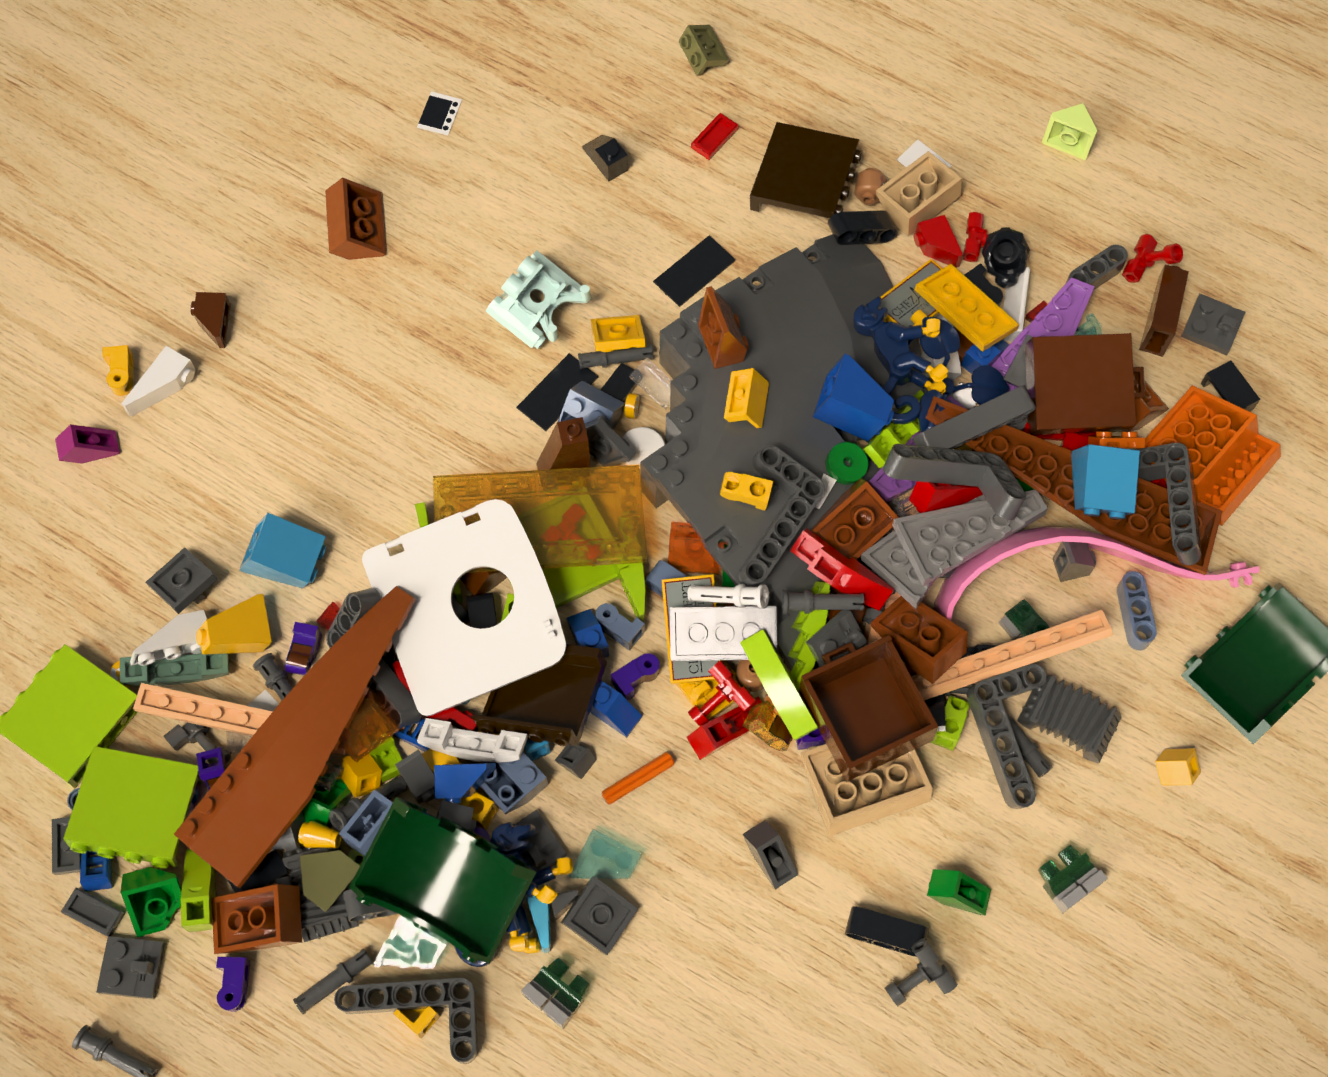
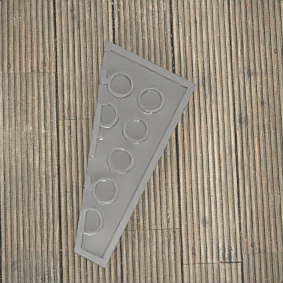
(953, 535)
(892, 564)

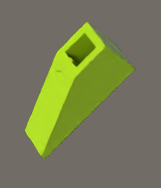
(197, 893)

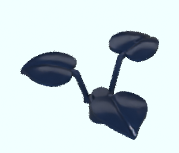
(986, 380)

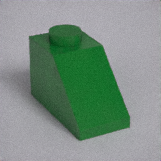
(959, 891)

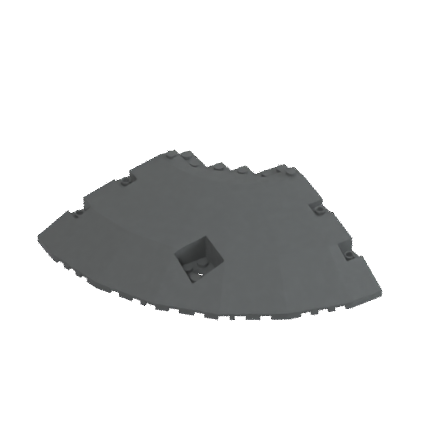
(795, 334)

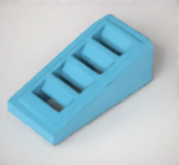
(541, 918)

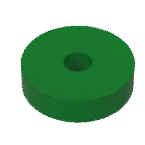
(851, 453)

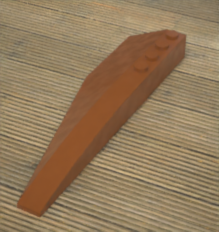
(1049, 472)
(288, 753)

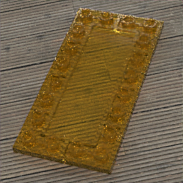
(567, 513)

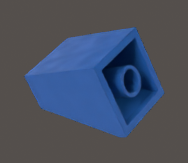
(853, 400)

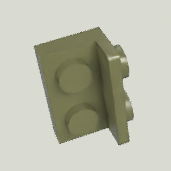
(702, 48)

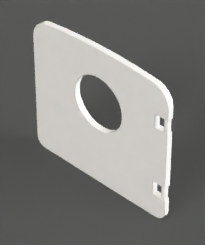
(438, 652)

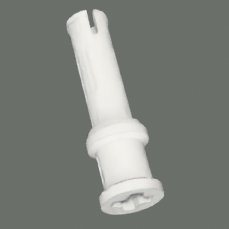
(739, 595)

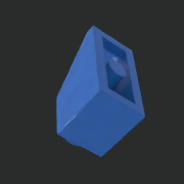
(975, 357)
(588, 631)
(615, 710)
(460, 780)

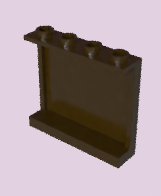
(806, 171)
(549, 703)

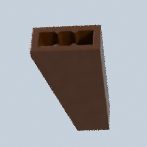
(1164, 310)
(566, 447)

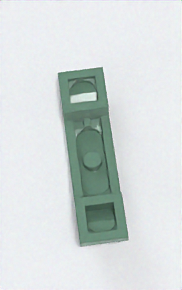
(176, 671)

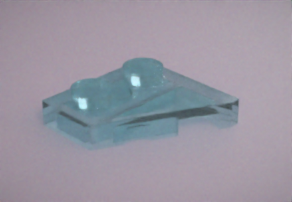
(604, 859)

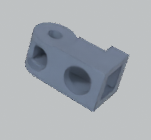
(618, 627)

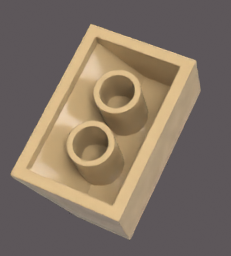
(919, 192)

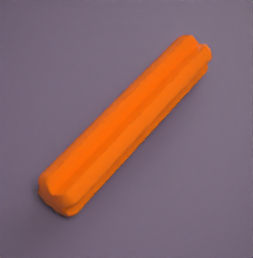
(637, 778)

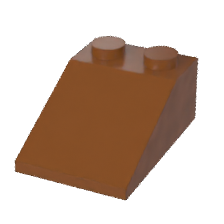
(721, 331)
(855, 520)
(922, 638)
(257, 919)

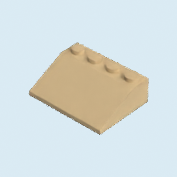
(868, 797)

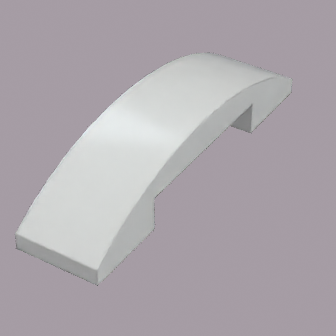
(471, 745)

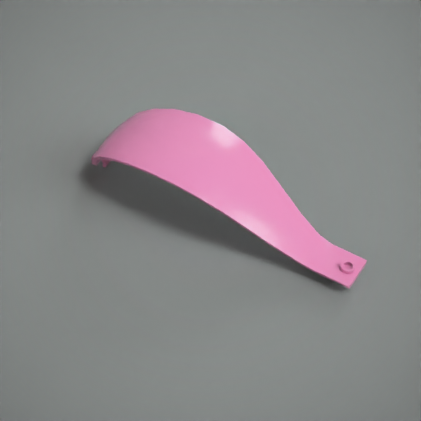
(965, 573)

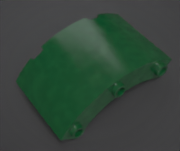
(1262, 662)
(442, 879)

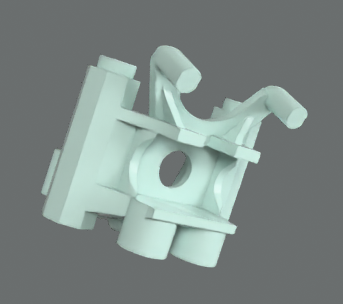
(517, 310)

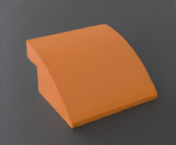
(1222, 446)

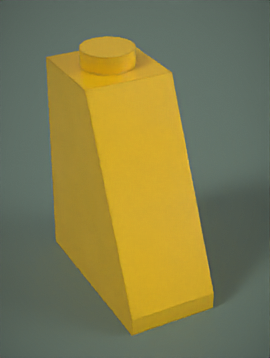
(237, 629)

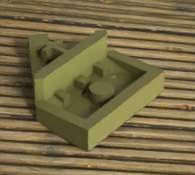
(326, 876)

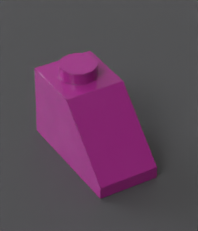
(86, 444)

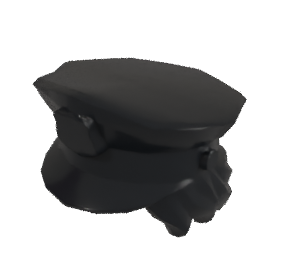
(1005, 256)

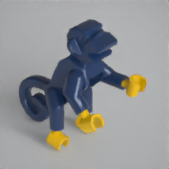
(893, 351)
(512, 842)

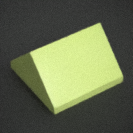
(1071, 131)

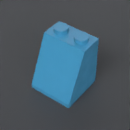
(1105, 480)
(283, 552)

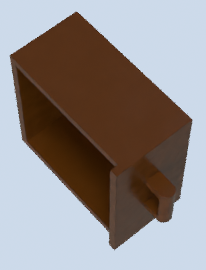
(1082, 383)
(867, 707)

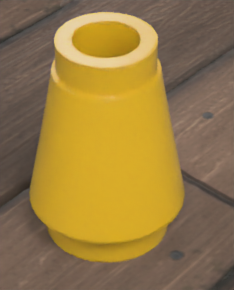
(318, 836)

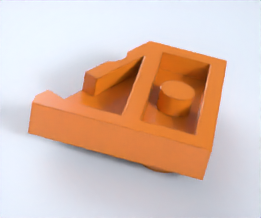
(1127, 440)

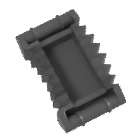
(1072, 716)
(315, 921)

